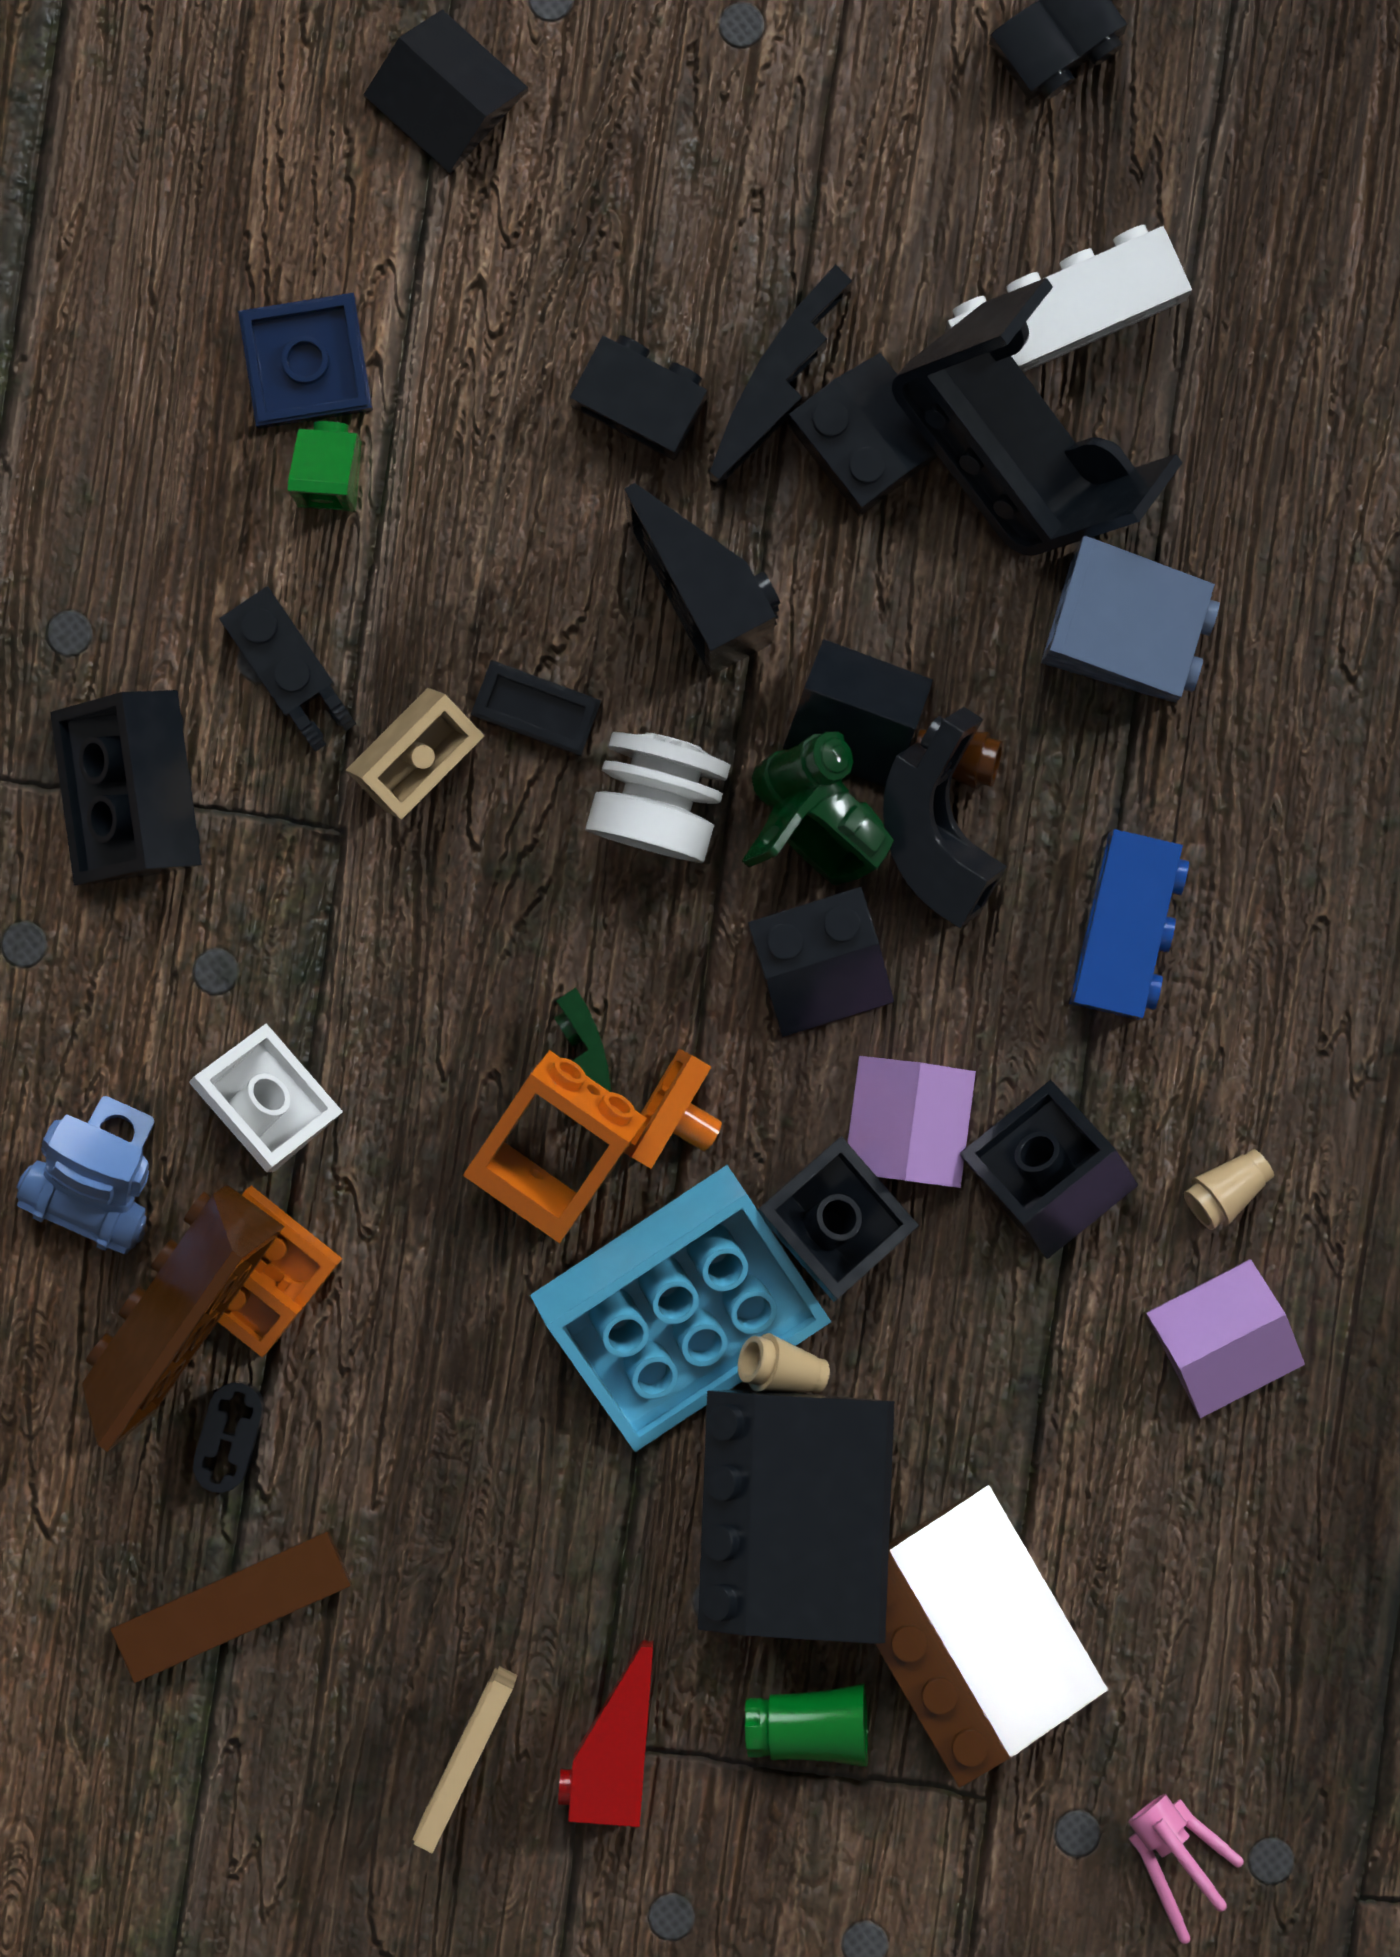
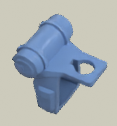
(91, 1177)

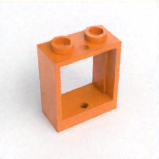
(524, 1184)

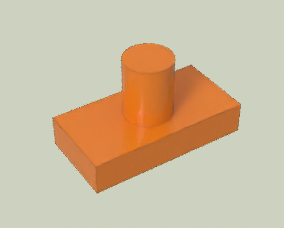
(671, 1112)

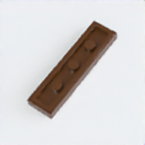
(231, 1606)

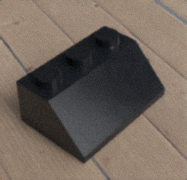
(126, 786)

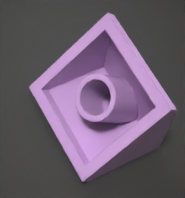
(911, 1119)
(1226, 1338)

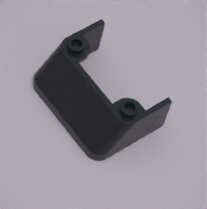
(1009, 444)

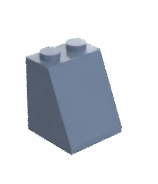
(1130, 621)

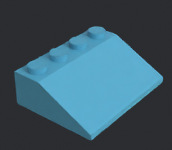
(673, 1304)

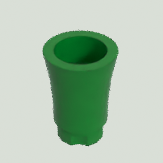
(810, 1726)

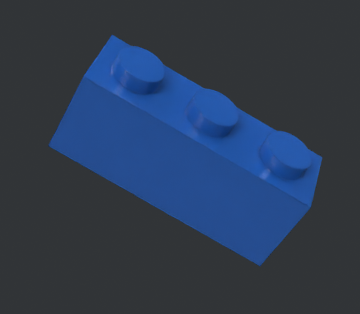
(1129, 925)

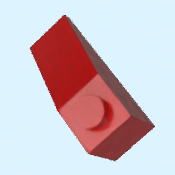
(610, 1760)

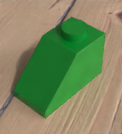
(325, 467)

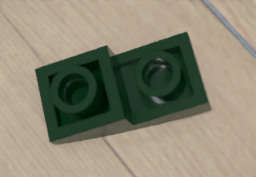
(580, 1026)

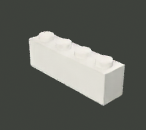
(1098, 294)

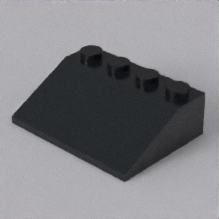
(709, 586)
(796, 1516)

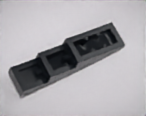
(768, 394)

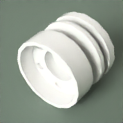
(658, 796)

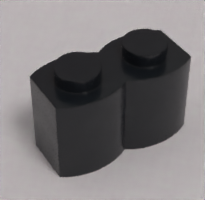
(1053, 39)

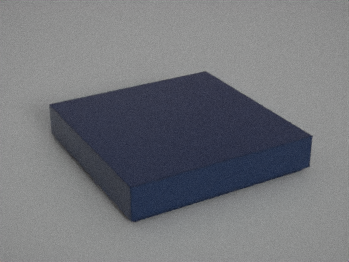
(305, 360)

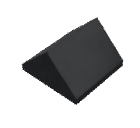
(443, 89)
(864, 701)
(837, 1218)

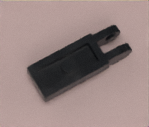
(284, 662)

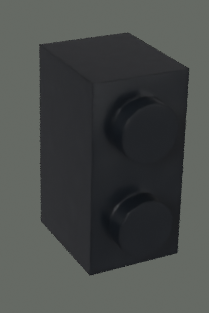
(639, 395)

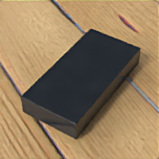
(536, 708)

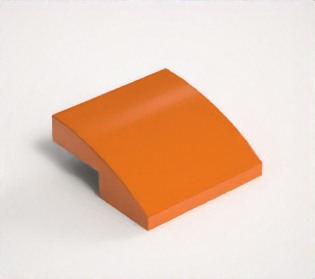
(280, 1283)

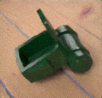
(817, 812)

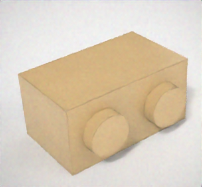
(415, 753)

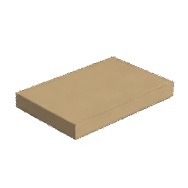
(464, 1759)

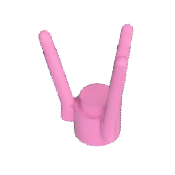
(1162, 1828)

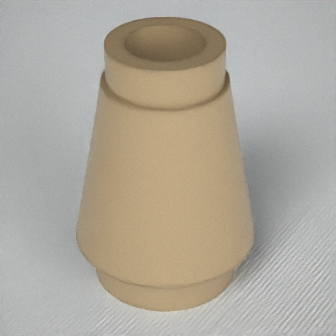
(1227, 1189)
(779, 1366)

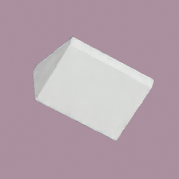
(266, 1098)

